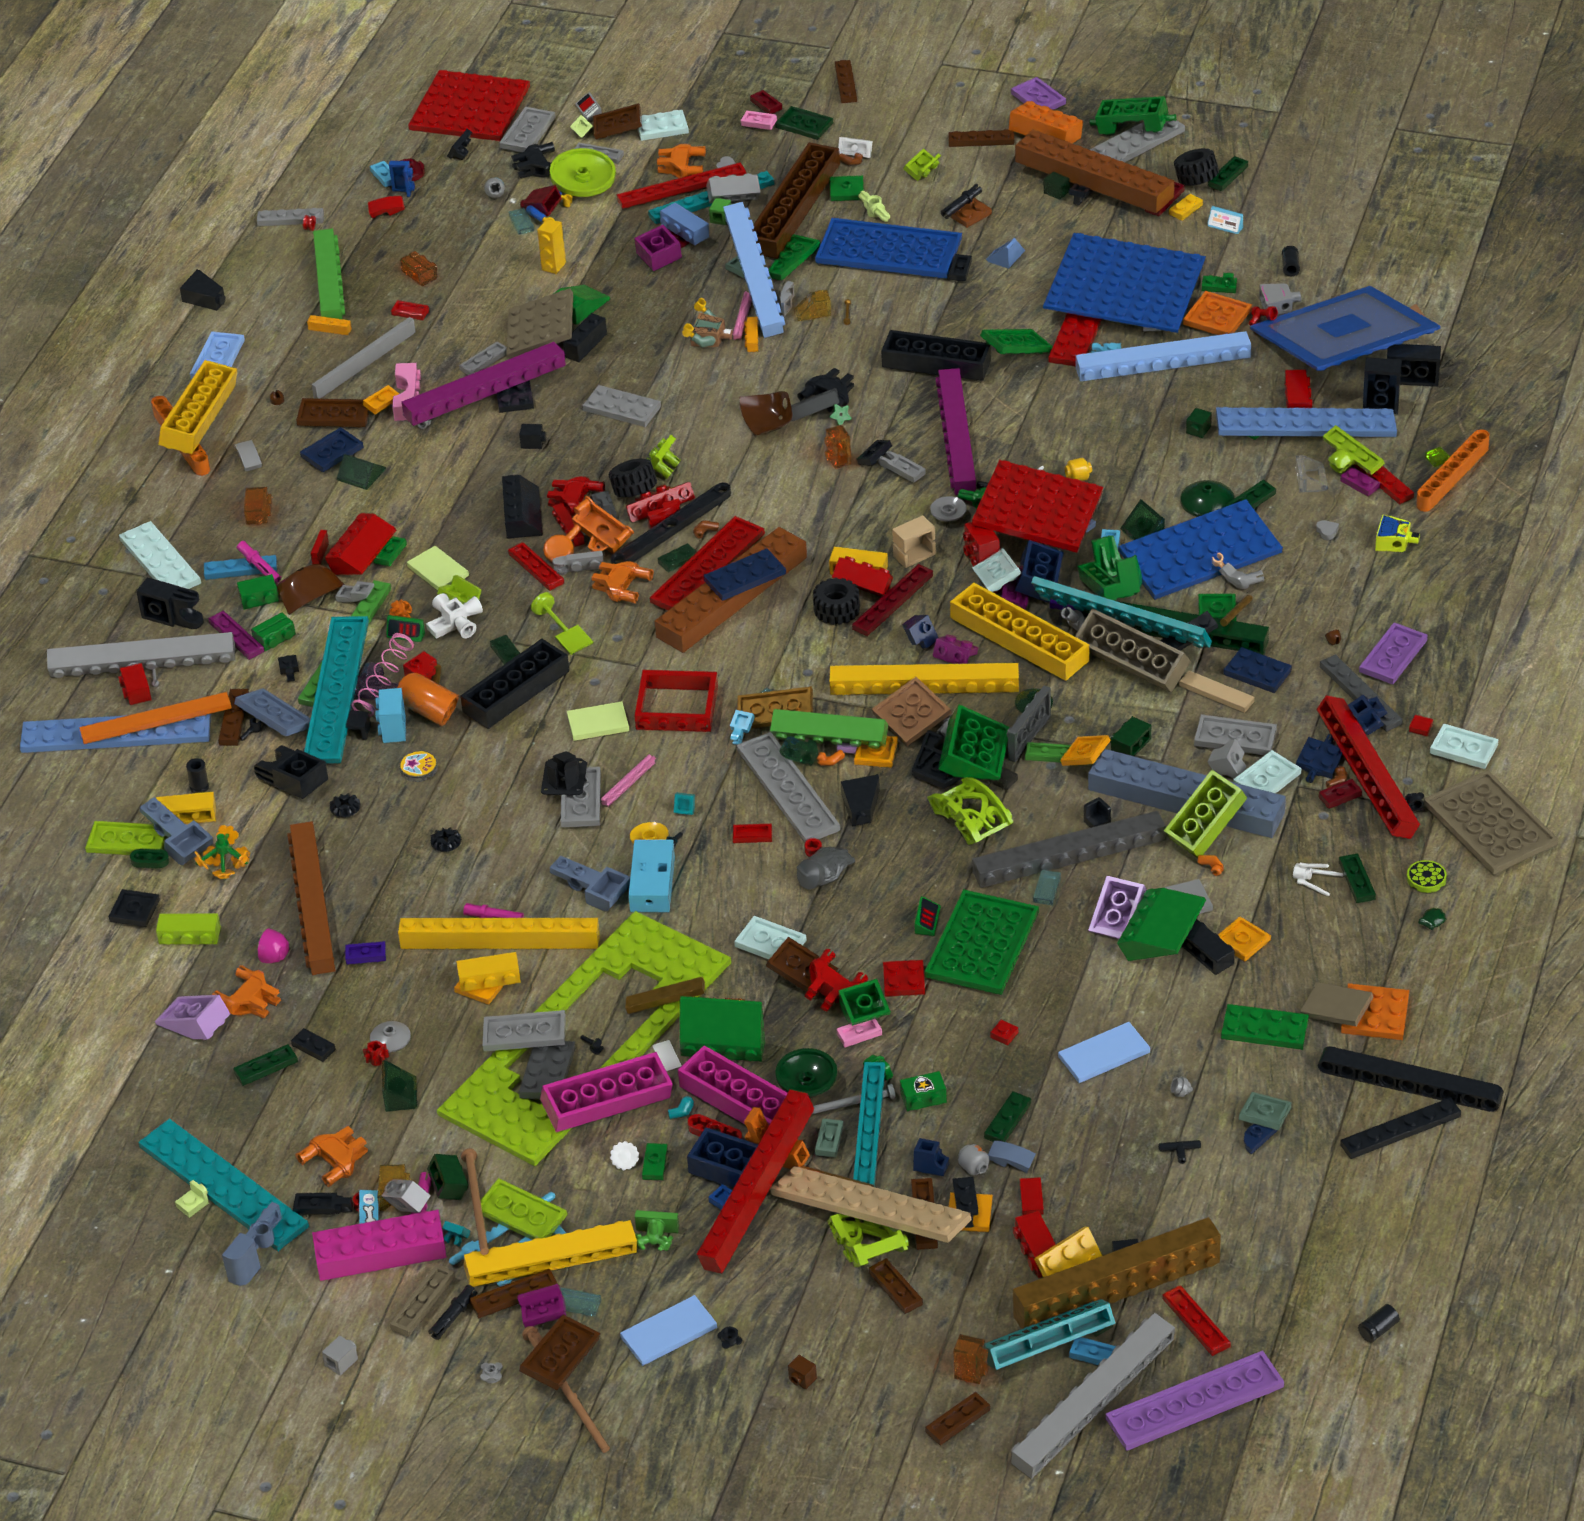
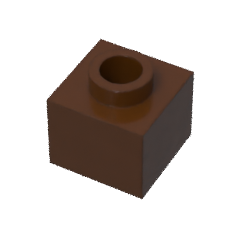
(802, 1372)

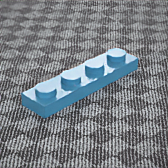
(235, 567)

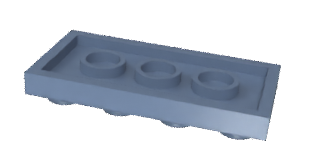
(273, 712)

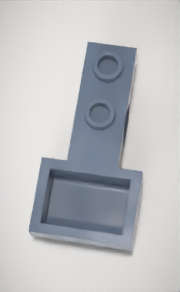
(182, 838)
(602, 887)
(241, 1256)

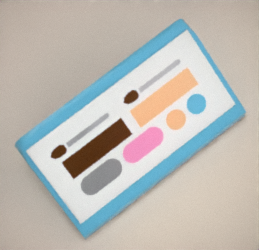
(1225, 220)

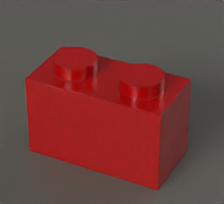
(134, 684)

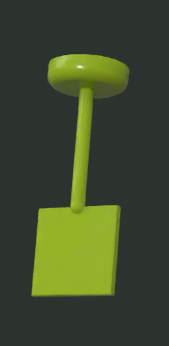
(571, 639)

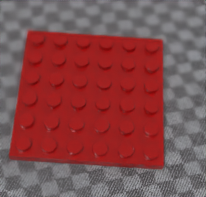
(469, 102)
(1037, 506)

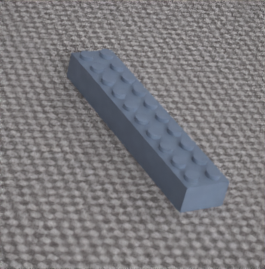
(1171, 787)

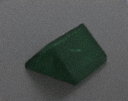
(359, 472)
(1143, 521)
(398, 1088)

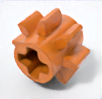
(400, 608)

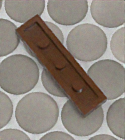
(845, 81)
(981, 138)
(232, 720)
(923, 1189)
(506, 1295)

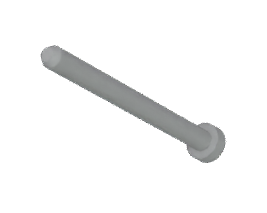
(889, 1091)

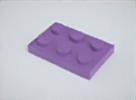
(1038, 92)

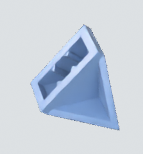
(1006, 254)

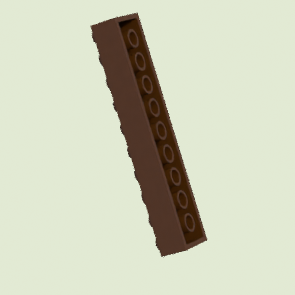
(795, 197)

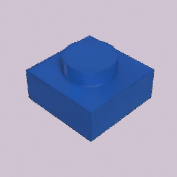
(720, 1196)

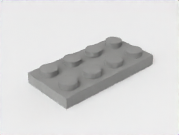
(527, 129)
(621, 406)
(1251, 735)
(583, 808)
(524, 1030)

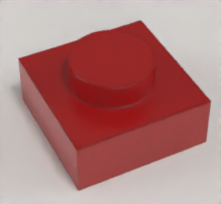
(1004, 1032)

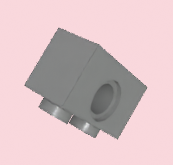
(405, 1195)

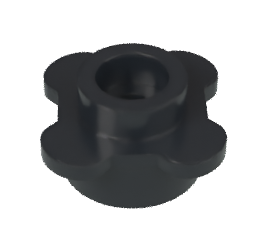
(1415, 800)
(729, 1337)

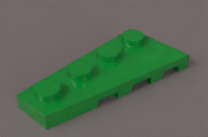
(795, 253)

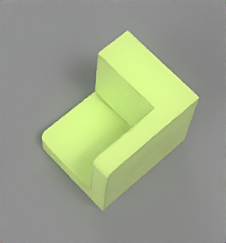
(581, 126)

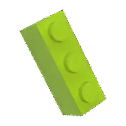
(188, 928)

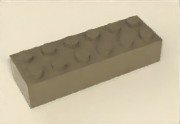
(1133, 650)

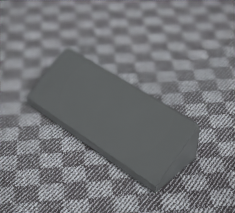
(815, 404)

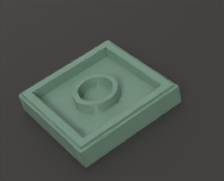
(1265, 1111)

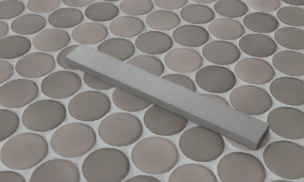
(363, 358)

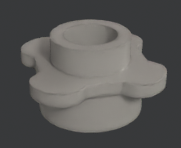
(487, 1375)

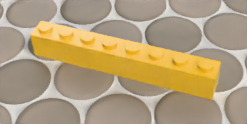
(550, 1253)

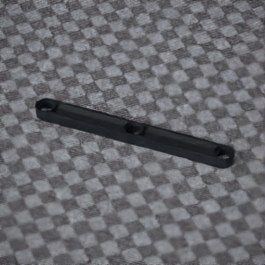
(680, 518)

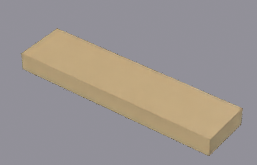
(1216, 691)

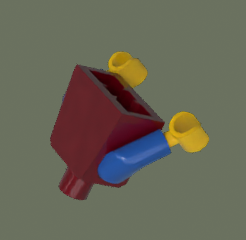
(543, 201)

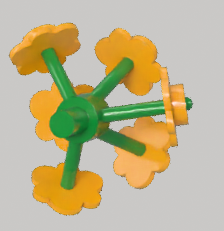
(216, 855)

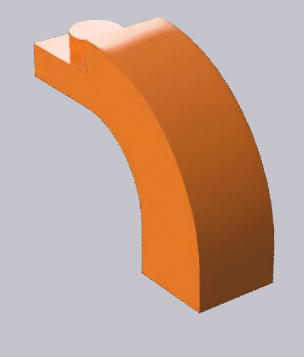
(757, 1126)

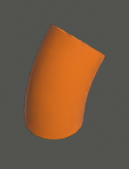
(428, 698)

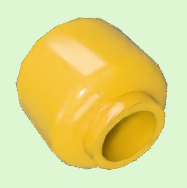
(1078, 469)

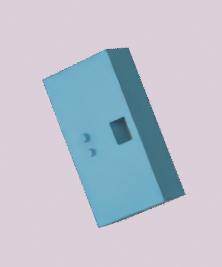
(651, 876)

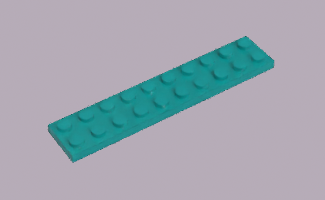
(1128, 614)
(336, 688)
(225, 1183)

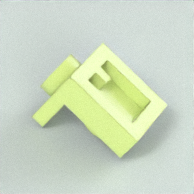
(193, 1200)

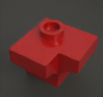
(421, 664)

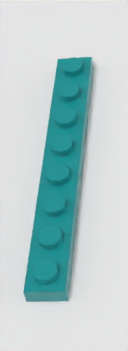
(701, 200)
(869, 1122)

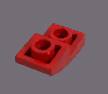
(389, 204)
(668, 508)

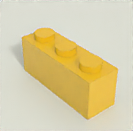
(551, 246)
(877, 559)
(190, 807)
(488, 971)

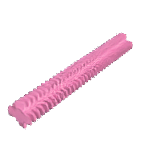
(742, 316)
(628, 780)

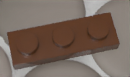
(895, 1286)
(957, 1418)

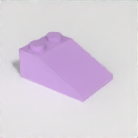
(1116, 906)
(194, 1016)

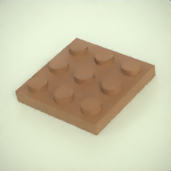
(912, 711)

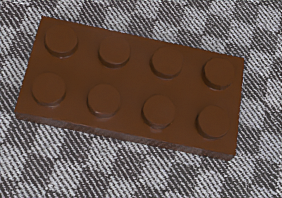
(332, 412)
(559, 1352)

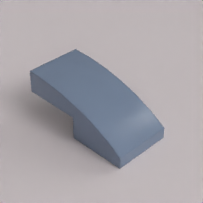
(1012, 1154)

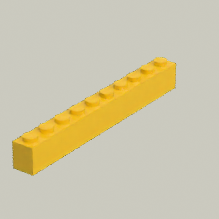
(937, 677)
(499, 933)

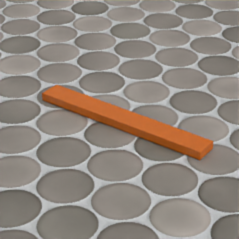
(155, 717)

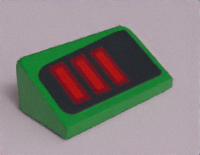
(410, 627)
(927, 917)

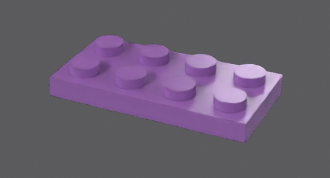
(1393, 653)

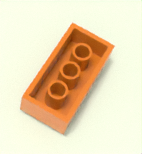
(1047, 121)

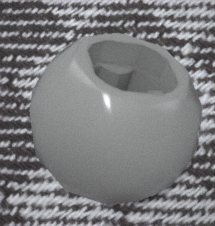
(494, 187)

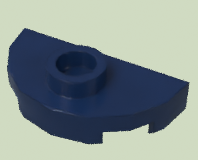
(1256, 1136)

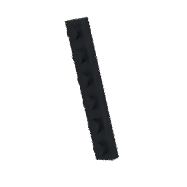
(1400, 1128)

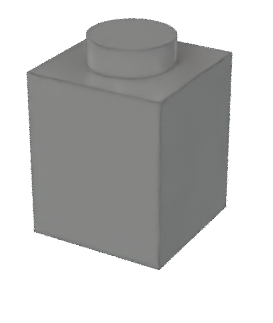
(340, 1355)

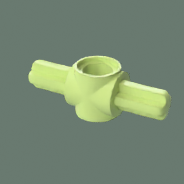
(874, 206)

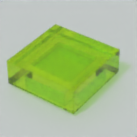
(1436, 456)

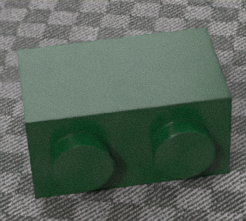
(1131, 737)
(447, 1176)

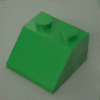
(863, 1002)

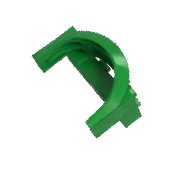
(1107, 563)

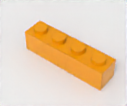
(329, 325)
(751, 330)

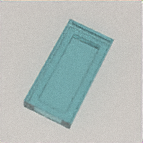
(521, 221)
(1047, 887)
(581, 1301)

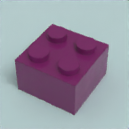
(658, 247)

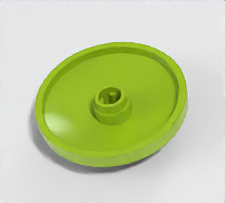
(582, 172)

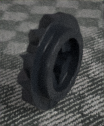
(345, 810)
(438, 842)

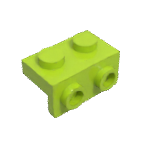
(921, 164)
(460, 589)

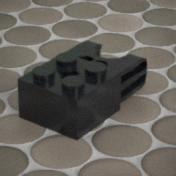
(169, 604)
(293, 771)

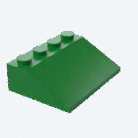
(973, 745)
(1160, 924)
(722, 1025)

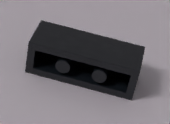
(585, 337)
(1208, 948)

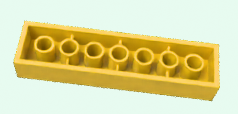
(197, 407)
(1019, 631)

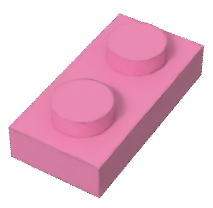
(758, 120)
(858, 1033)

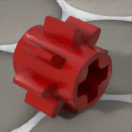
(375, 1053)

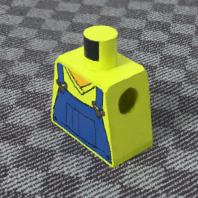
(1394, 535)

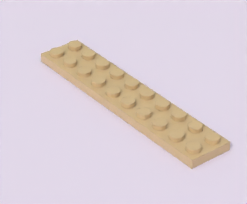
(871, 1204)

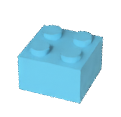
(391, 715)

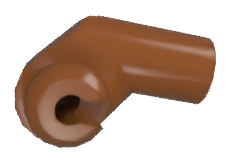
(857, 159)
(703, 526)
(1341, 776)

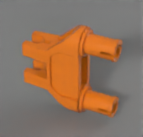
(678, 158)
(617, 578)
(252, 995)
(338, 1150)

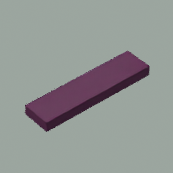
(243, 640)

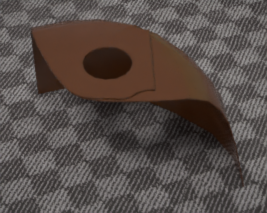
(763, 412)
(306, 586)

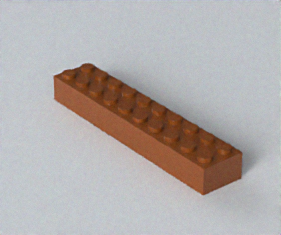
(1095, 171)
(705, 611)

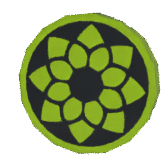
(1426, 876)

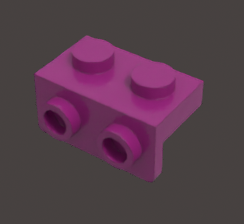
(953, 650)
(542, 1305)

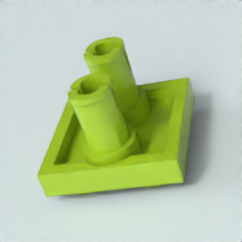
(664, 453)

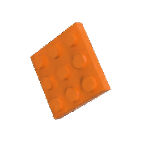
(1217, 314)
(1384, 1015)

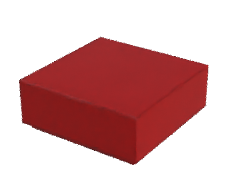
(1421, 725)

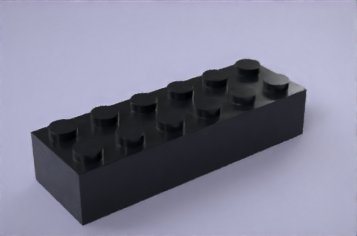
(935, 353)
(514, 683)

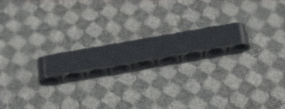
(1410, 1078)

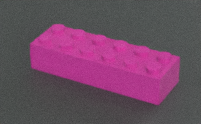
(729, 1086)
(606, 1092)
(379, 1245)

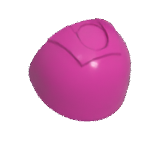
(272, 946)

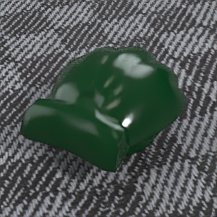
(1432, 918)

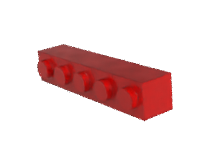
(565, 520)

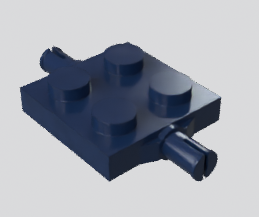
(1319, 758)

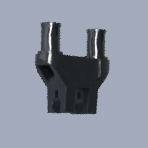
(533, 161)
(827, 382)

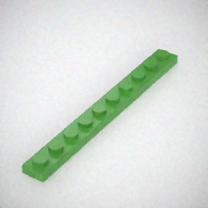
(366, 607)

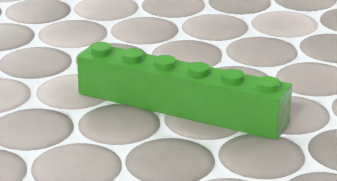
(829, 727)

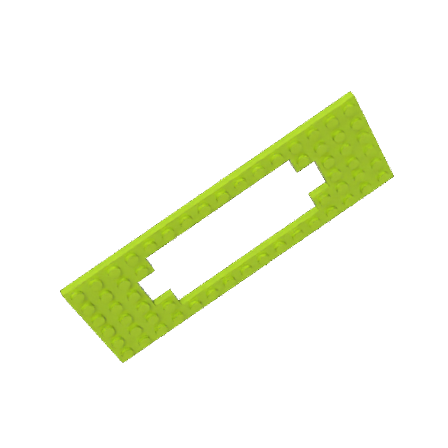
(521, 1126)

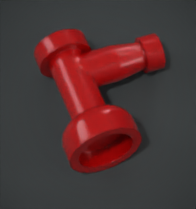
(1270, 313)

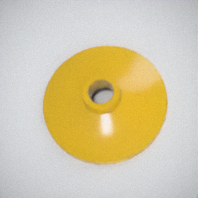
(649, 831)

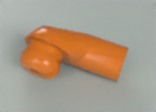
(824, 760)
(1212, 860)

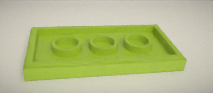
(123, 838)
(521, 1210)

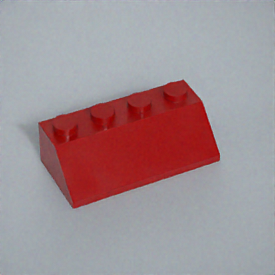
(359, 545)

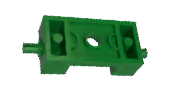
(1114, 111)

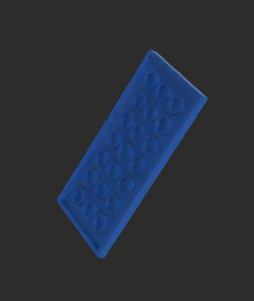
(888, 248)
(1184, 552)

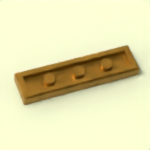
(664, 995)

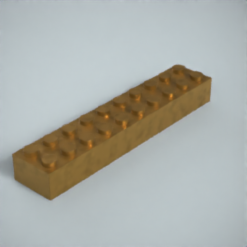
(1120, 1273)

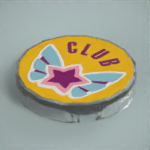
(418, 766)

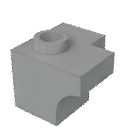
(1228, 759)

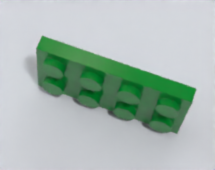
(1016, 341)
(1265, 1026)

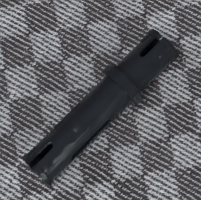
(965, 198)
(458, 1305)

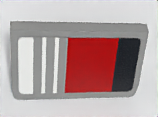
(588, 106)

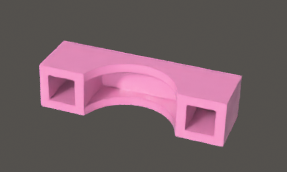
(408, 379)

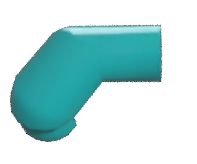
(683, 1109)

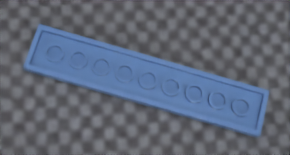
(1304, 421)
(66, 735)

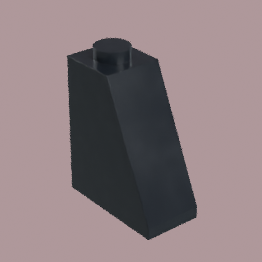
(202, 291)
(860, 798)

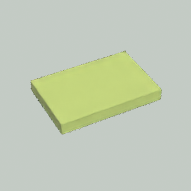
(436, 567)
(597, 721)

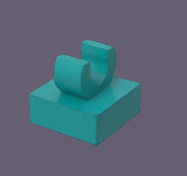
(684, 803)
(455, 1230)

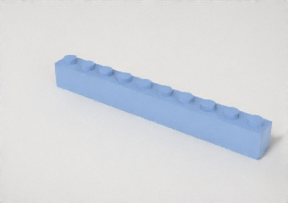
(753, 269)
(1163, 356)

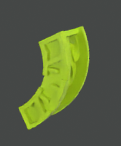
(971, 788)
(860, 1253)

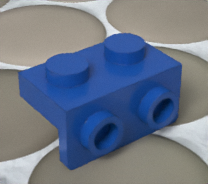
(401, 177)

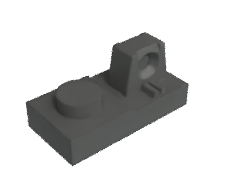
(604, 501)

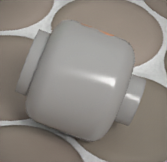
(973, 1159)

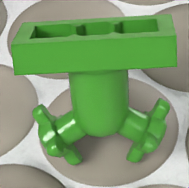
(655, 1224)

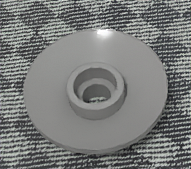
(948, 508)
(393, 1033)

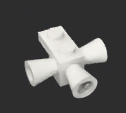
(454, 616)

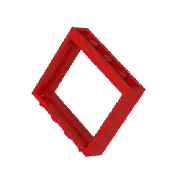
(681, 681)

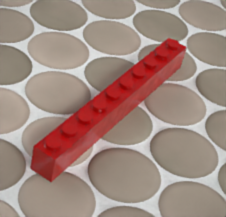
(1368, 767)
(755, 1181)

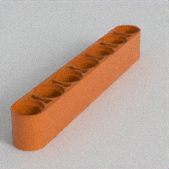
(199, 459)
(1452, 470)

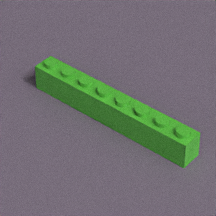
(329, 274)

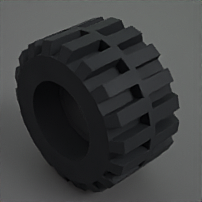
(1196, 167)
(632, 477)
(836, 601)

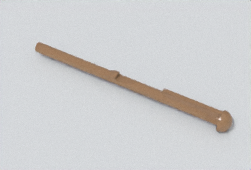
(469, 1156)
(531, 1334)

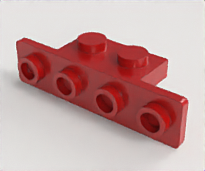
(652, 500)

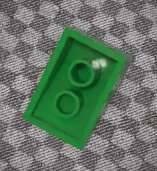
(585, 301)

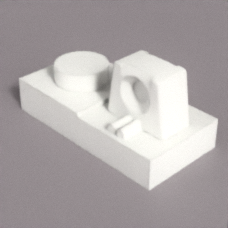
(850, 146)

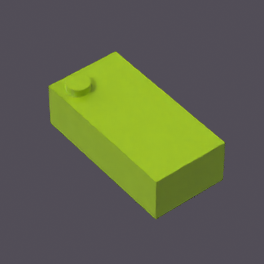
(1205, 814)

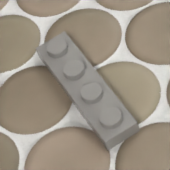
(288, 217)

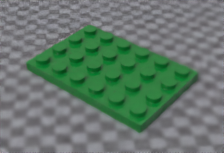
(982, 942)

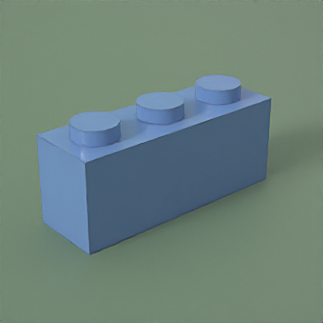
(684, 223)

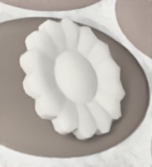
(624, 1155)

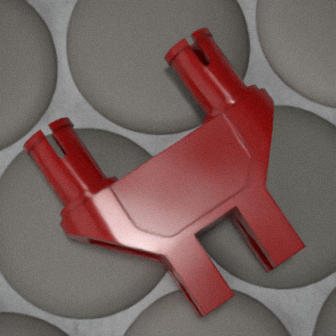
(573, 491)
(828, 981)

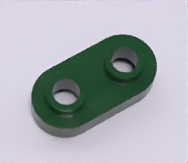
(149, 858)

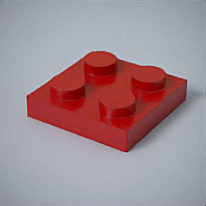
(904, 978)

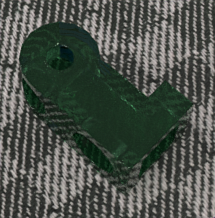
(799, 750)

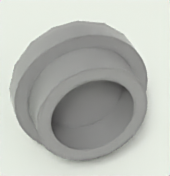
(1180, 1086)

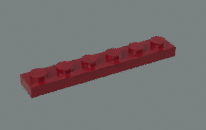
(892, 600)

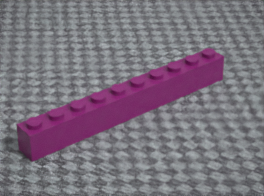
(483, 383)
(955, 430)

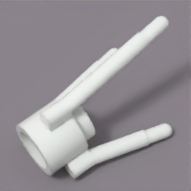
(1304, 871)

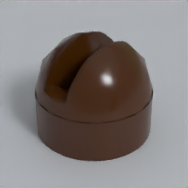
(276, 398)
(1333, 637)

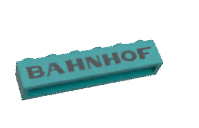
(1049, 1333)

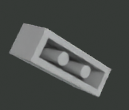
(733, 187)

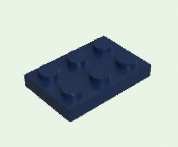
(331, 449)
(1257, 670)

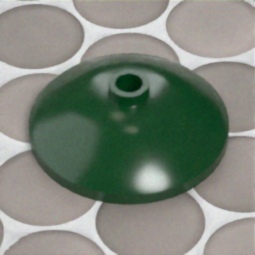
(1205, 497)
(806, 1071)

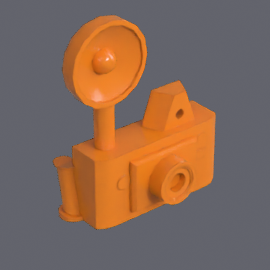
(594, 522)

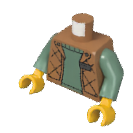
(707, 329)

